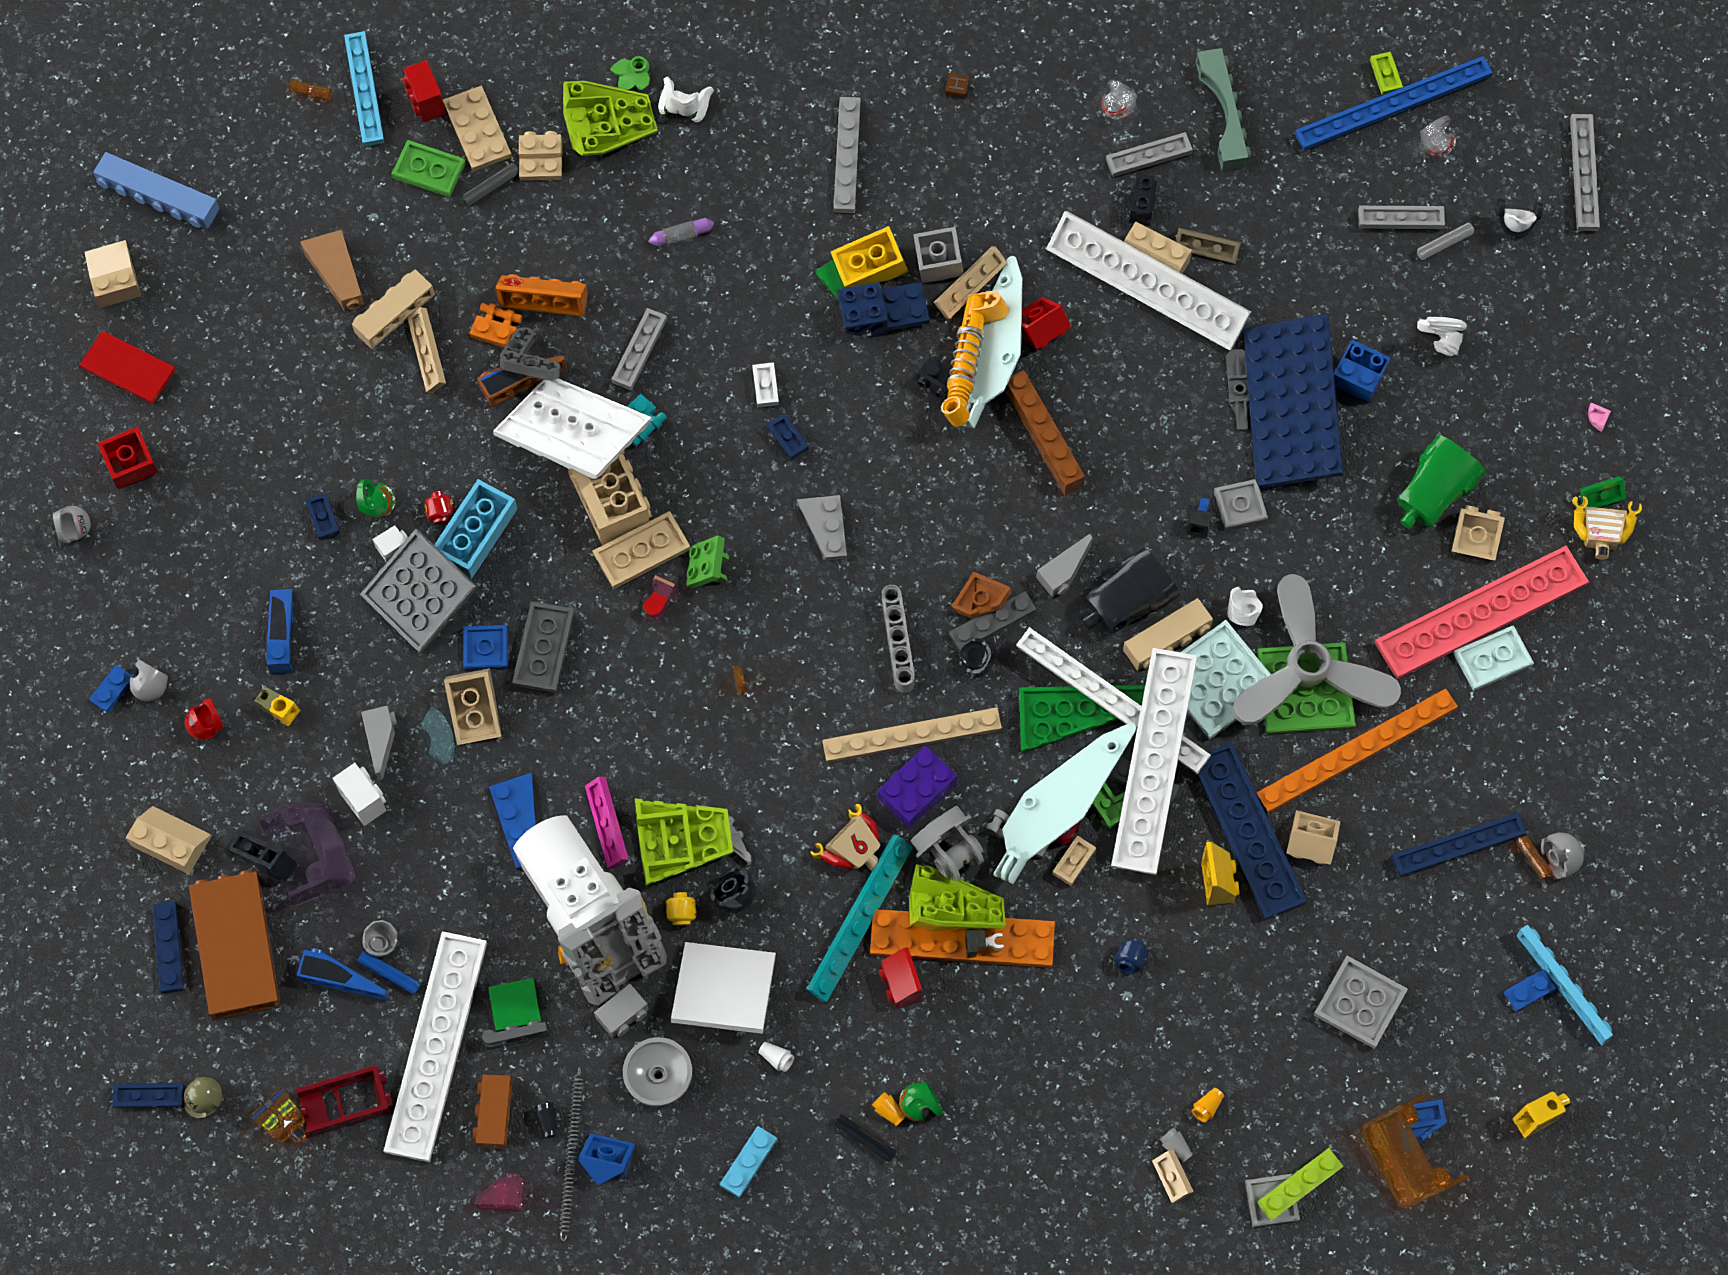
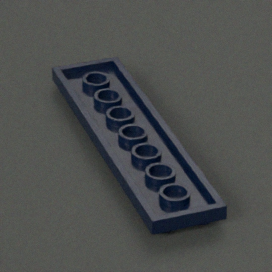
(1249, 833)

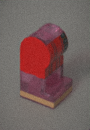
(656, 605)

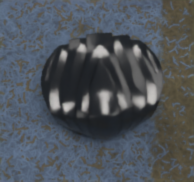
(977, 656)

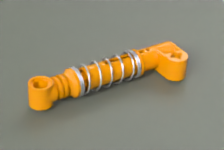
(970, 337)

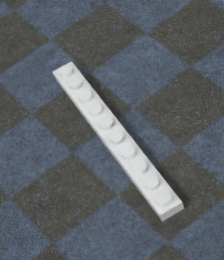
(1099, 691)

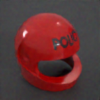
(203, 721)

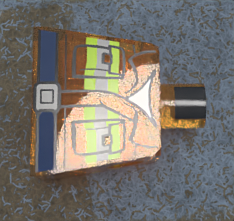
(280, 1117)

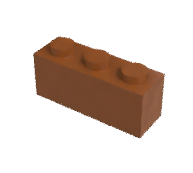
(493, 1111)

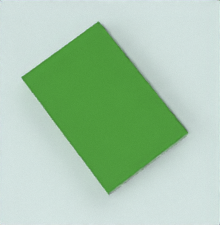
(428, 168)

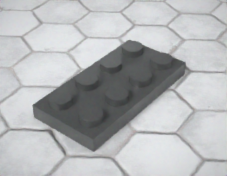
(543, 647)

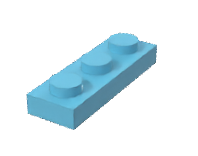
(748, 1162)

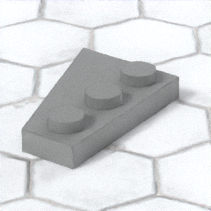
(826, 523)

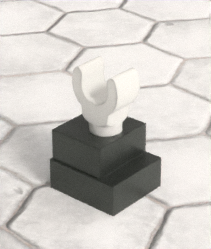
(976, 942)

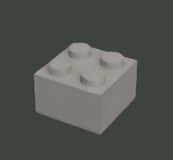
(938, 254)

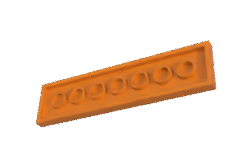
(1024, 941)

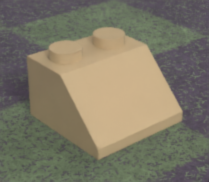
(1313, 837)

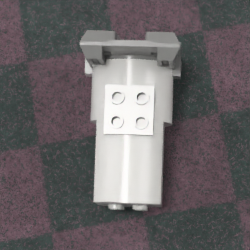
(597, 922)

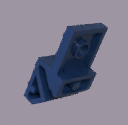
(881, 310)

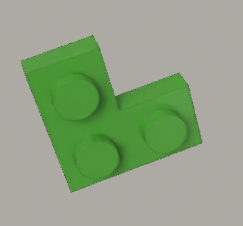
(1108, 806)

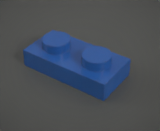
(111, 689)
(1529, 990)

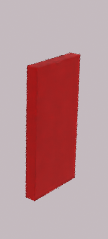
(127, 367)

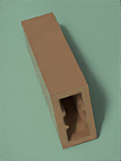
(333, 264)

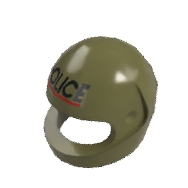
(203, 1097)

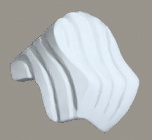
(1244, 607)

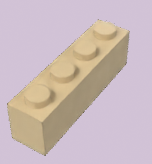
(392, 308)
(1168, 633)

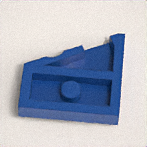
(1430, 1118)

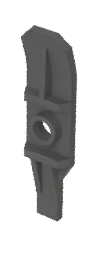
(1238, 377)

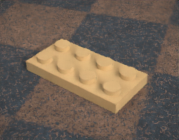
(477, 128)
(641, 550)

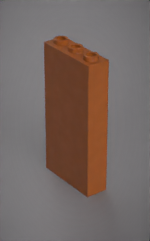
(234, 945)

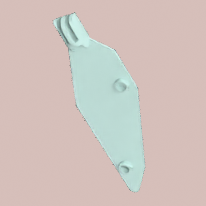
(1000, 344)
(1059, 801)

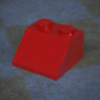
(1043, 322)
(901, 979)

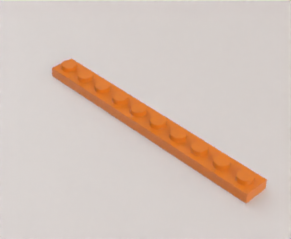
(1356, 751)

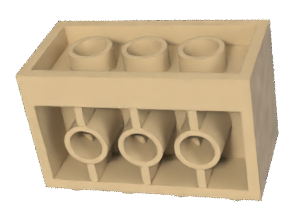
(612, 500)

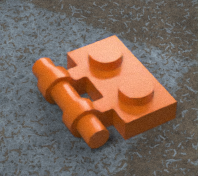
(492, 331)

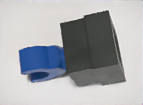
(1200, 519)

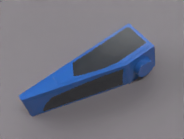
(280, 632)
(327, 972)

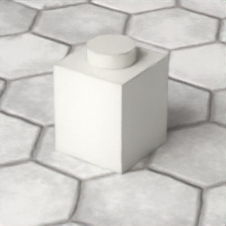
(389, 542)

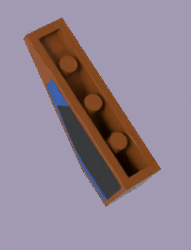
(503, 384)

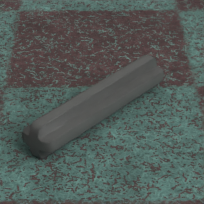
(491, 184)

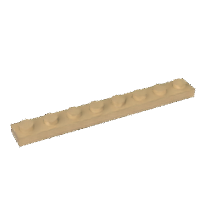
(911, 735)

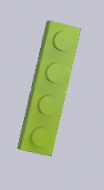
(1300, 1184)

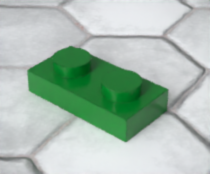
(1604, 492)

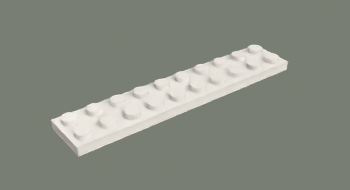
(1148, 280)
(1154, 761)
(435, 1047)

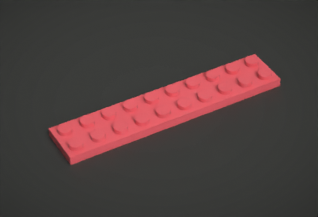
(1481, 612)

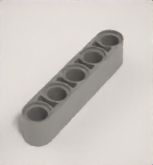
(900, 648)

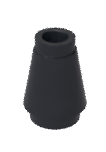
(546, 1119)

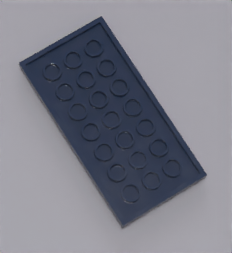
(1293, 401)

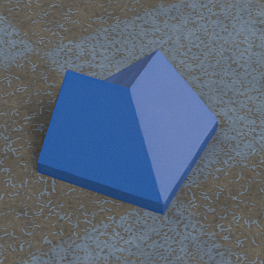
(606, 1158)

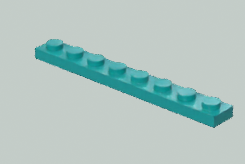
(859, 918)

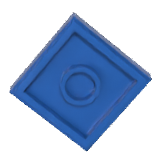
(485, 647)

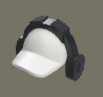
(1518, 221)

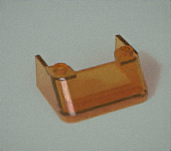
(1402, 1158)

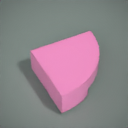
(1598, 416)

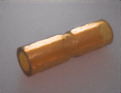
(308, 89)
(1533, 856)

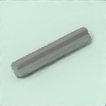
(1445, 241)

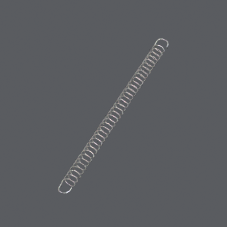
(579, 1071)

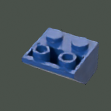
(1360, 371)

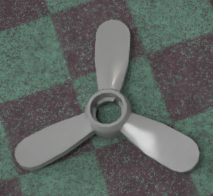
(1352, 679)

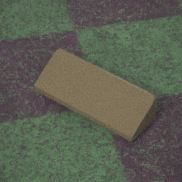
(1209, 245)

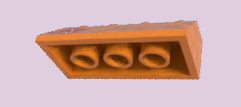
(542, 295)

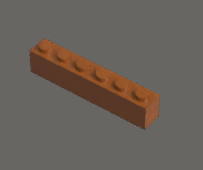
(1044, 433)

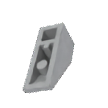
(1061, 570)
(380, 736)

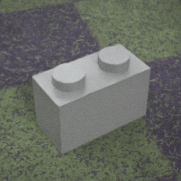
(622, 1011)

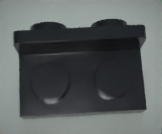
(933, 377)

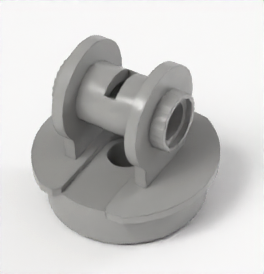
(940, 830)

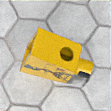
(1541, 1113)

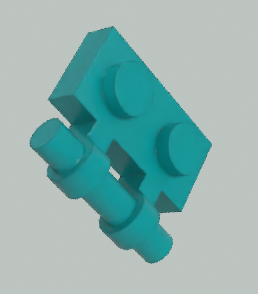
(643, 406)

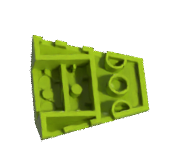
(680, 837)

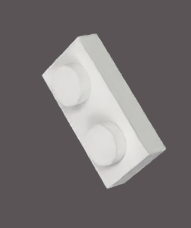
(765, 385)

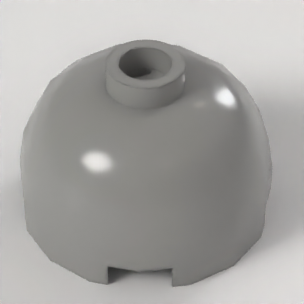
(1563, 853)

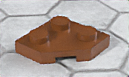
(981, 596)

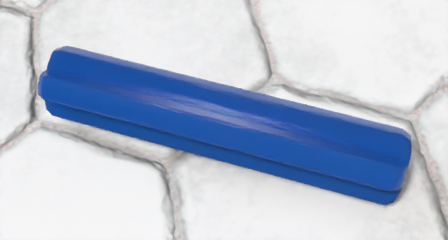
(388, 972)

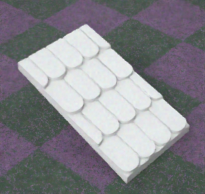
(572, 427)

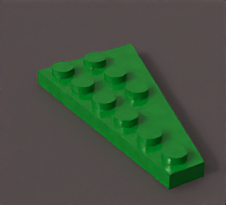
(1062, 712)

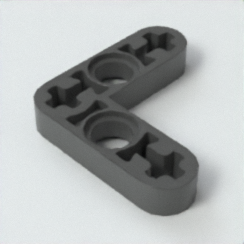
(516, 360)

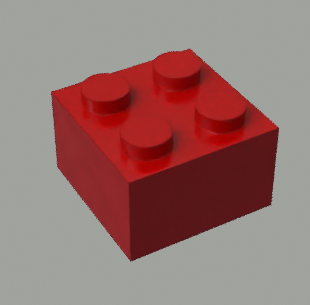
(423, 91)
(127, 458)

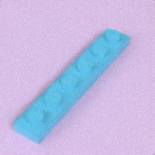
(364, 89)
(1560, 978)

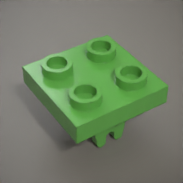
(706, 562)

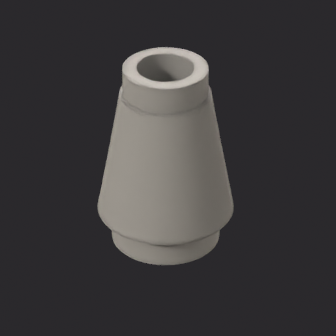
(1175, 1141)

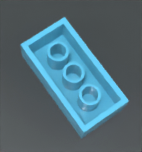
(476, 527)

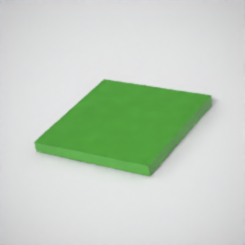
(1308, 707)

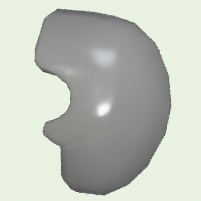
(379, 938)

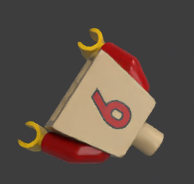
(853, 844)

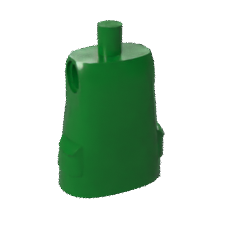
(1440, 480)

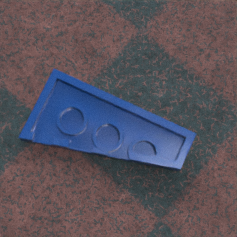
(515, 809)

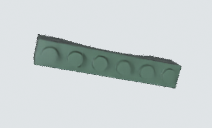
(1213, 72)

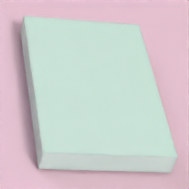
(1493, 658)

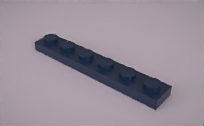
(1459, 844)

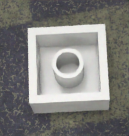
(360, 795)

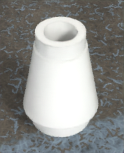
(778, 1057)

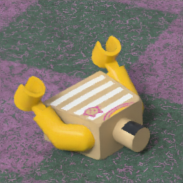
(1603, 527)

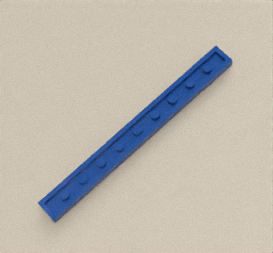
(1393, 103)

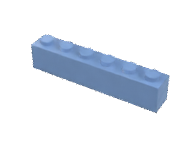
(156, 190)

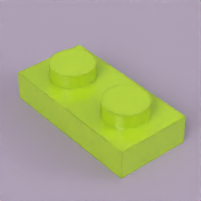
(1386, 73)

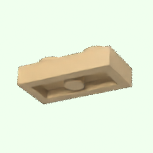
(1074, 860)
(1172, 1176)

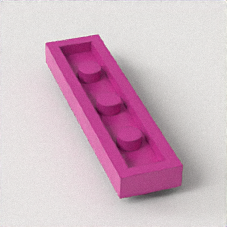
(606, 822)

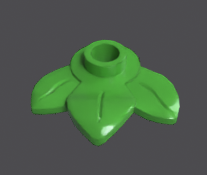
(630, 75)

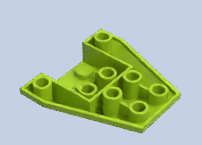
(605, 117)
(952, 905)

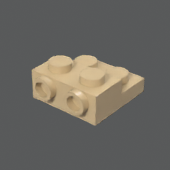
(540, 156)
(1478, 533)

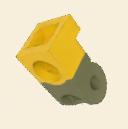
(277, 706)

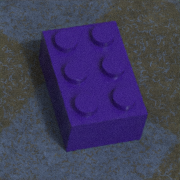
(917, 787)

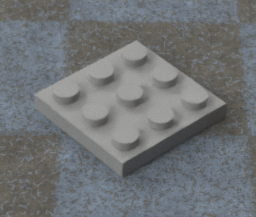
(1360, 1002)

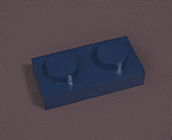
(787, 436)
(322, 516)

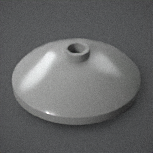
(652, 1057)

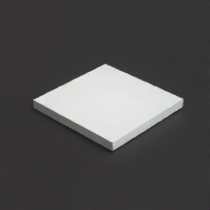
(723, 987)

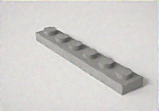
(847, 155)
(1584, 172)

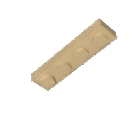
(970, 282)
(426, 350)

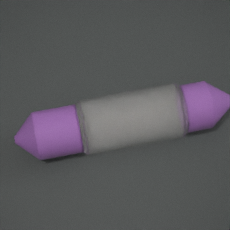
(681, 232)

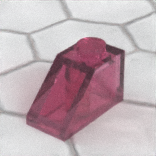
(503, 1194)

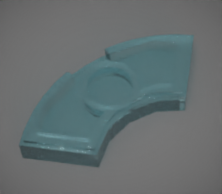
(441, 736)

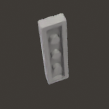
(1149, 154)
(1401, 217)
(639, 349)

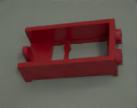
(314, 1109)

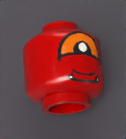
(439, 508)

